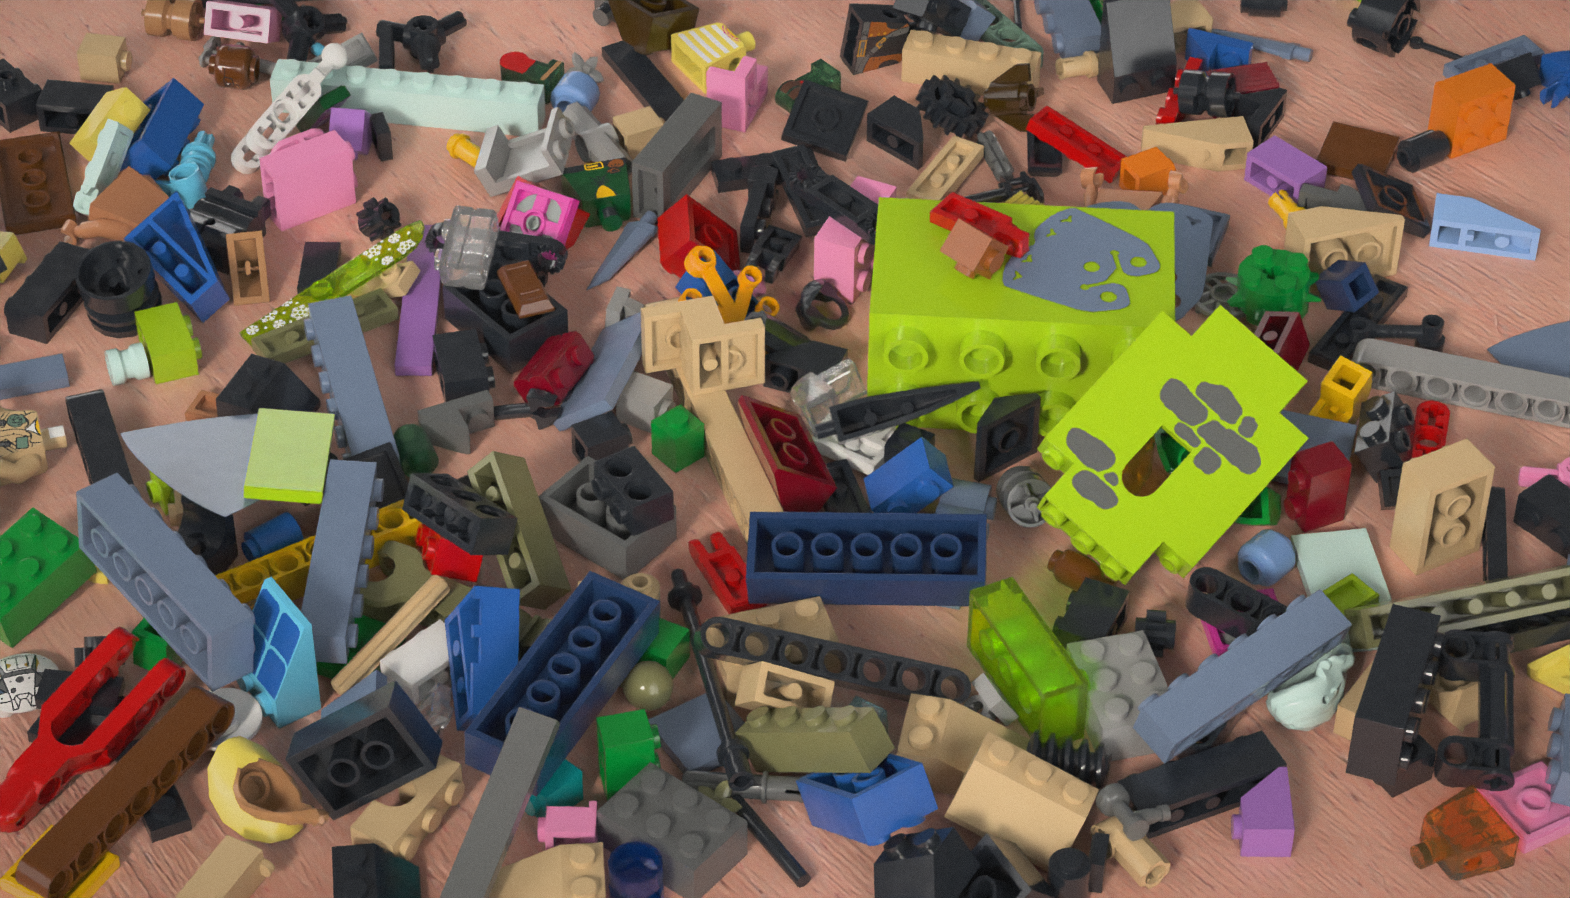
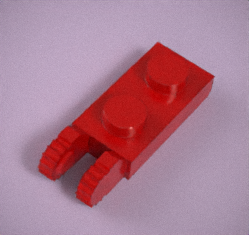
(724, 572)

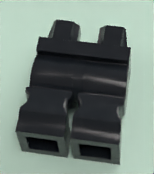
(225, 214)

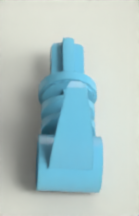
(193, 172)

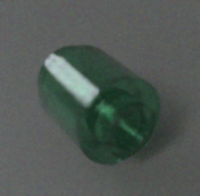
(415, 450)

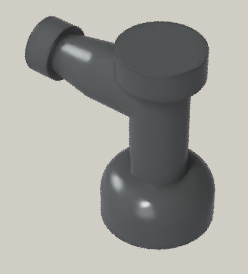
(1115, 800)

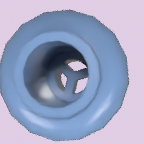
(575, 87)
(1266, 558)

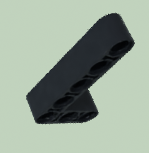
(1221, 608)

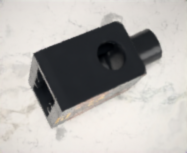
(874, 37)

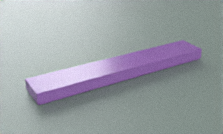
(419, 315)

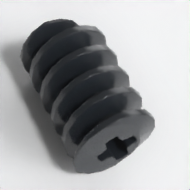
(1077, 762)

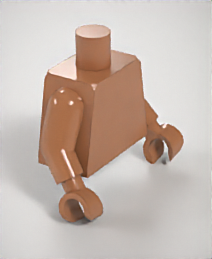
(1142, 199)
(118, 208)

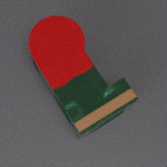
(519, 68)

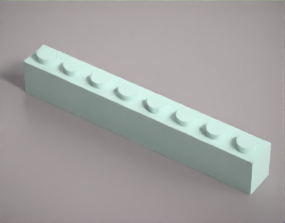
(428, 98)

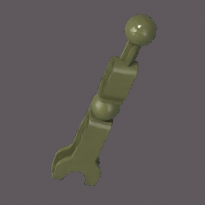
(645, 687)

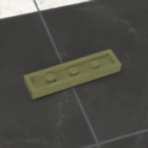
(290, 341)

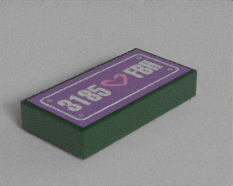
(321, 109)

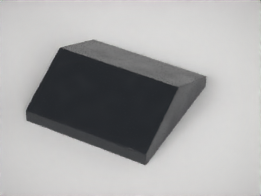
(1006, 433)

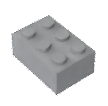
(1121, 678)

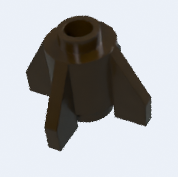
(1011, 96)

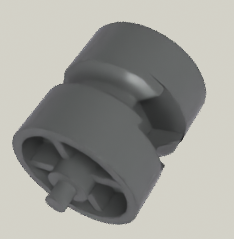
(1020, 493)

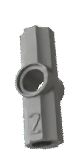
(595, 140)

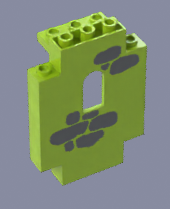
(1216, 399)

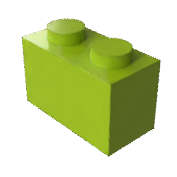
(168, 342)

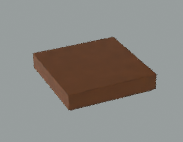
(1352, 145)

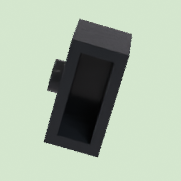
(934, 16)
(17, 98)

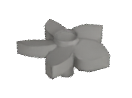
(586, 67)

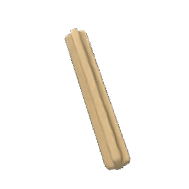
(391, 634)

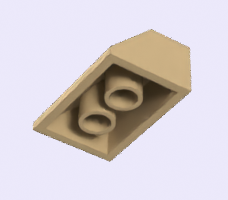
(1021, 800)

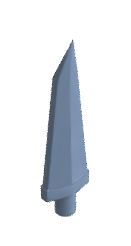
(1279, 48)
(630, 241)

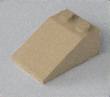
(1346, 235)
(947, 738)
(555, 873)

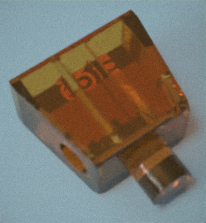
(1465, 837)

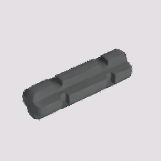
(995, 155)

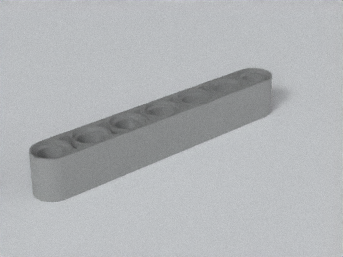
(1466, 381)

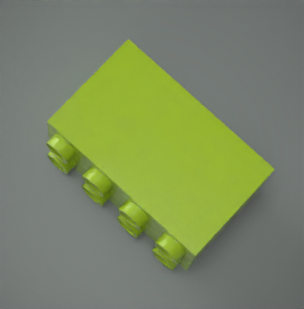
(952, 329)

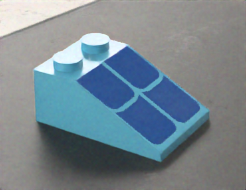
(283, 659)

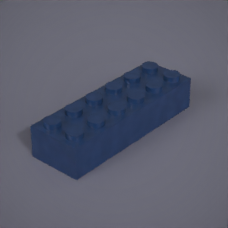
(866, 558)
(569, 671)

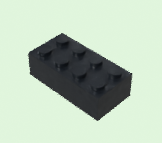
(1395, 695)

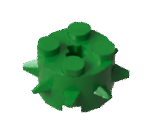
(1273, 282)

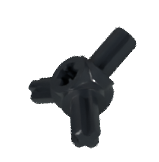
(306, 25)
(425, 36)

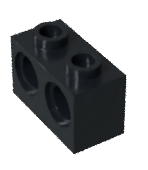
(633, 491)

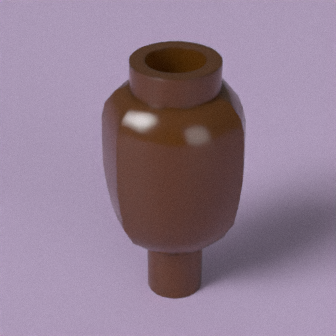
(1072, 568)

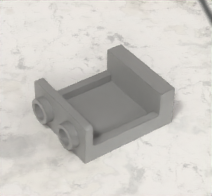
(530, 156)

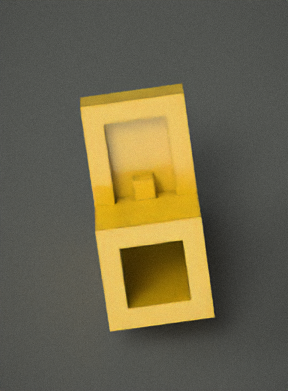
(1343, 392)

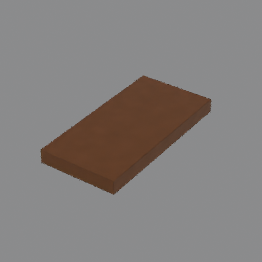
(34, 184)

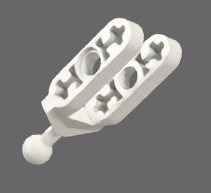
(297, 100)

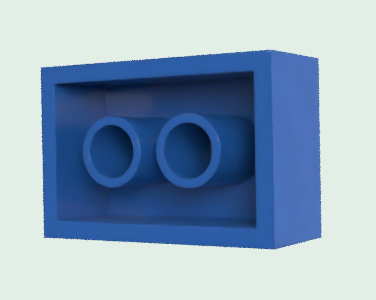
(869, 804)

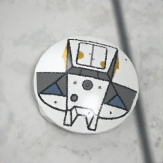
(20, 682)

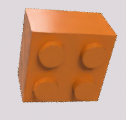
(1472, 109)

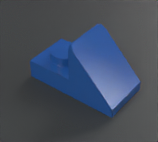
(1217, 50)

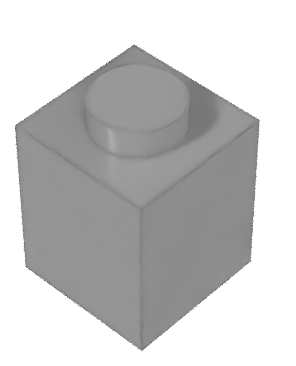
(644, 400)

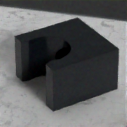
(209, 535)

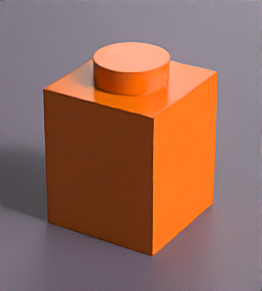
(1146, 171)

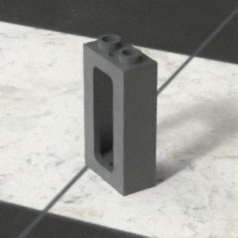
(677, 156)

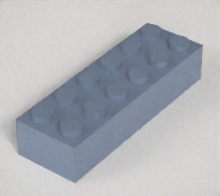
(166, 581)

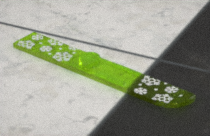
(342, 280)

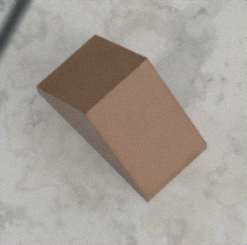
(247, 268)

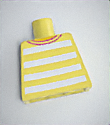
(708, 47)

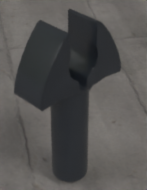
(533, 408)

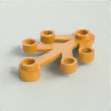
(730, 310)

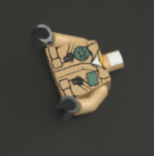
(25, 445)

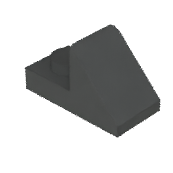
(454, 420)

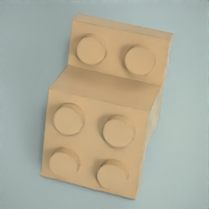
(709, 351)

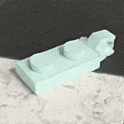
(105, 165)

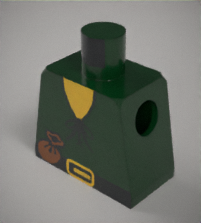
(601, 192)

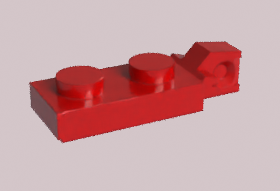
(984, 218)

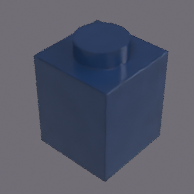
(1346, 286)

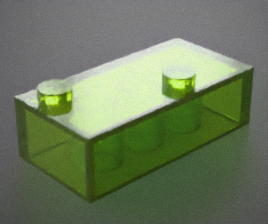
(1027, 661)

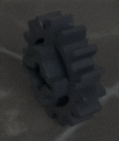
(951, 106)

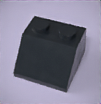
(265, 385)
(924, 865)
(1004, 872)
(373, 873)

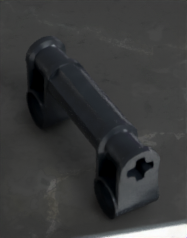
(1495, 711)

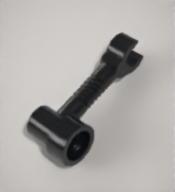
(1426, 336)

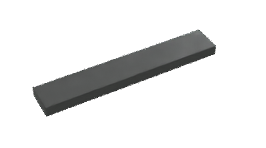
(501, 806)

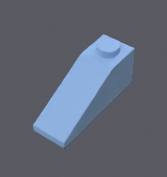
(1479, 228)

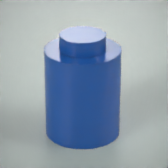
(271, 536)

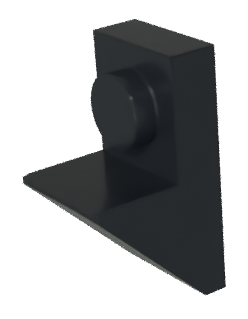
(1261, 112)

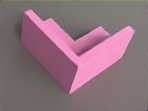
(738, 91)

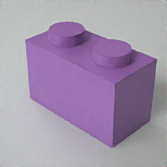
(1281, 166)

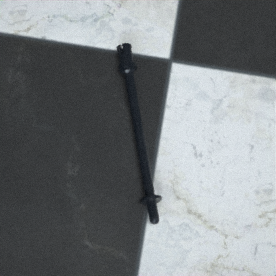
(732, 752)

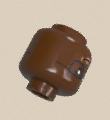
(234, 66)

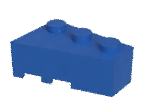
(181, 257)
(481, 647)

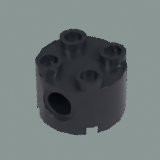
(1383, 24)

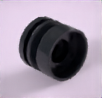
(114, 284)

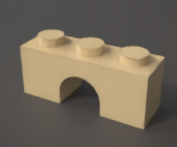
(405, 826)

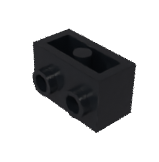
(1385, 433)

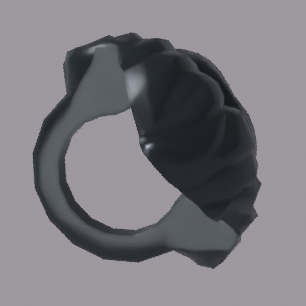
(809, 316)

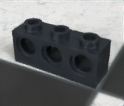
(459, 514)

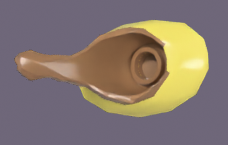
(257, 793)

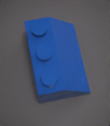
(164, 130)

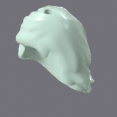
(1312, 693)

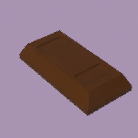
(525, 289)

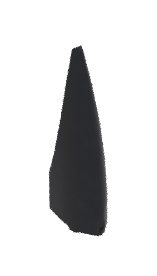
(884, 411)

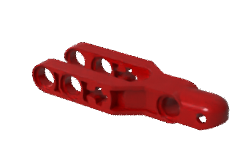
(50, 764)

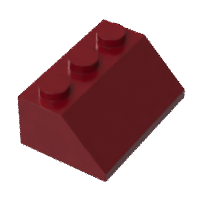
(787, 456)

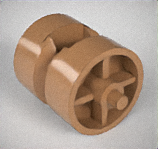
(177, 17)

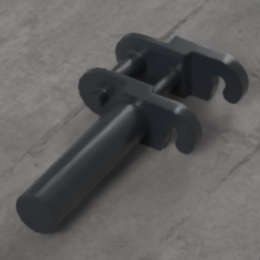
(1006, 190)

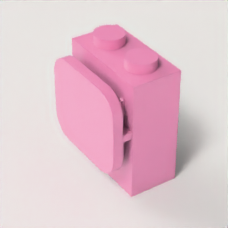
(308, 177)

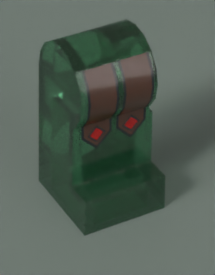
(820, 73)

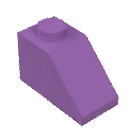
(352, 126)
(1266, 818)

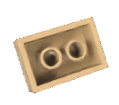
(1441, 506)
(800, 617)

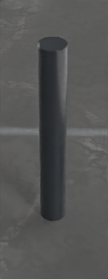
(772, 844)

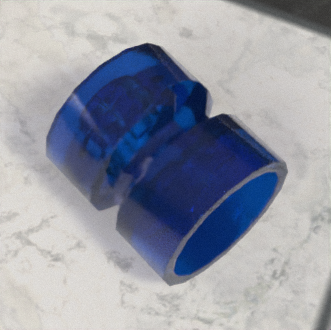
(636, 871)

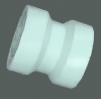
(127, 364)

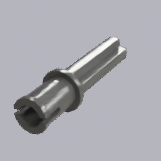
(764, 787)

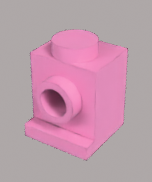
(568, 825)

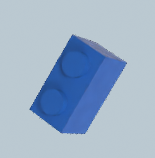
(909, 480)

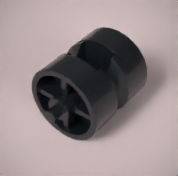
(1207, 93)

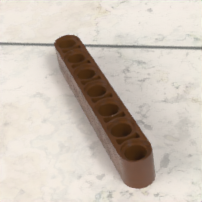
(125, 793)

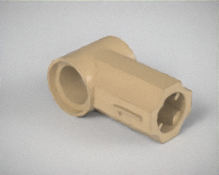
(1137, 857)

